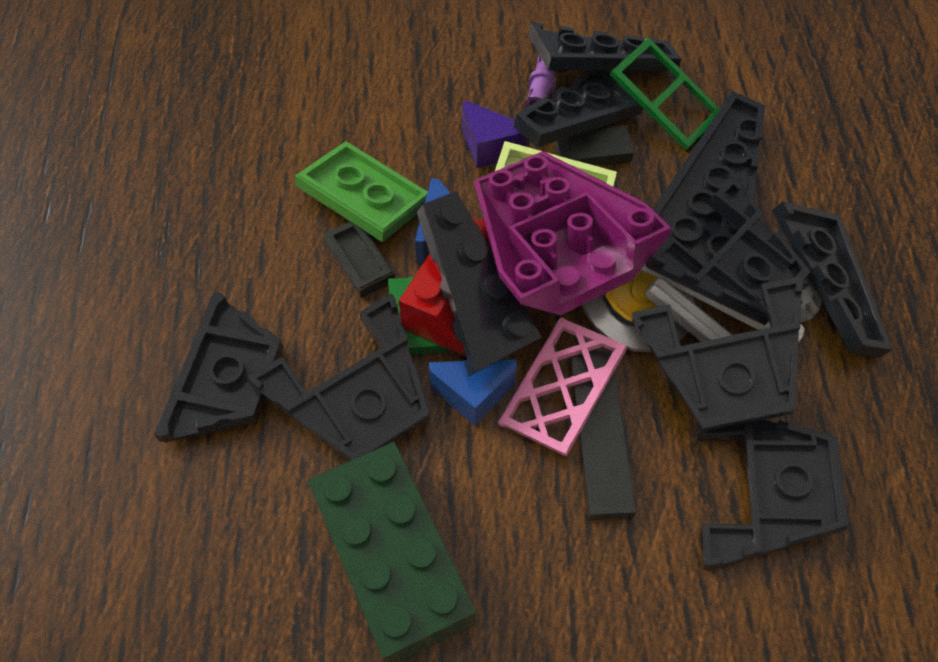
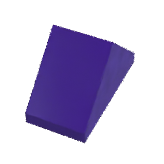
(487, 132)

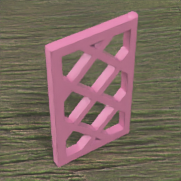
(578, 414)

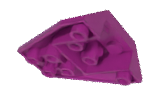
(564, 232)

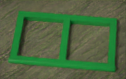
(652, 107)

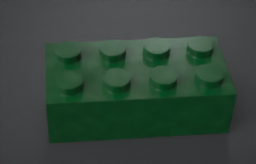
(392, 554)

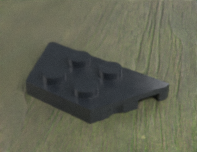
(213, 382)

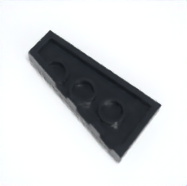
(602, 51)

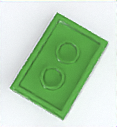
(362, 190)

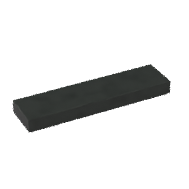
(603, 446)

